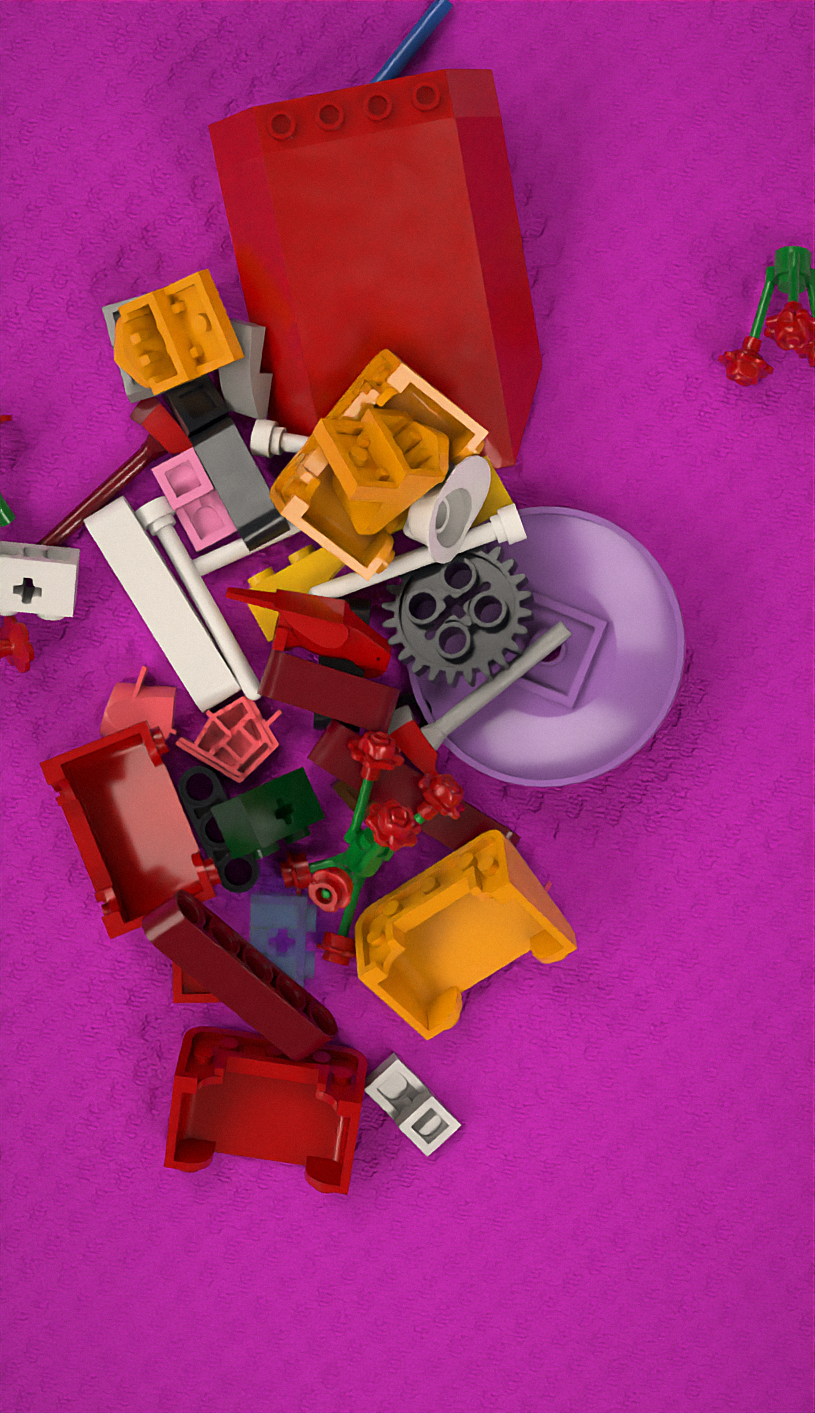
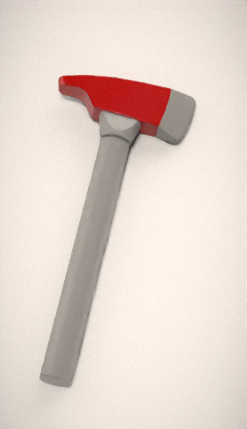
(421, 743)

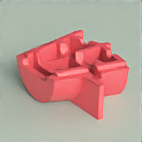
(138, 702)
(234, 739)

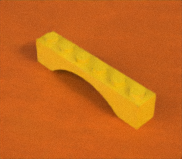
(316, 567)

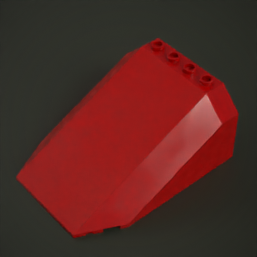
(379, 229)

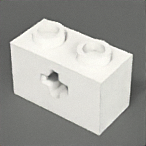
(53, 575)

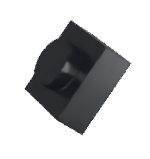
(196, 404)

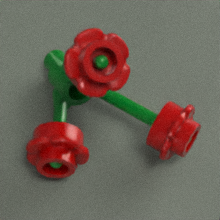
(330, 888)

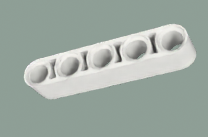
(162, 604)

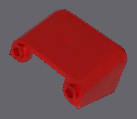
(129, 825)
(255, 1102)

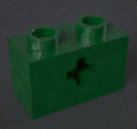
(267, 814)

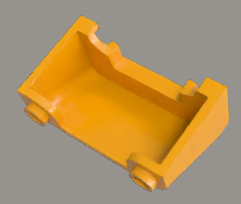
(305, 488)
(455, 930)

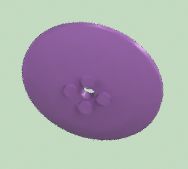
(611, 676)

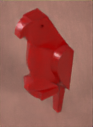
(320, 626)

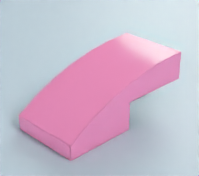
(194, 499)

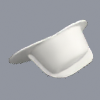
(449, 509)

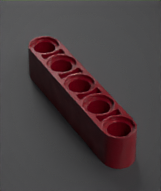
(402, 785)
(239, 975)

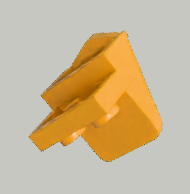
(175, 334)
(382, 464)

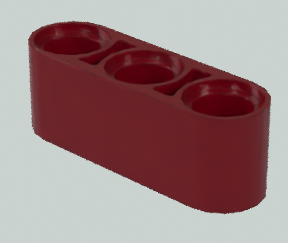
(328, 691)

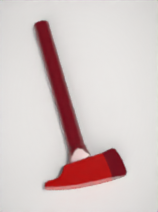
(163, 438)

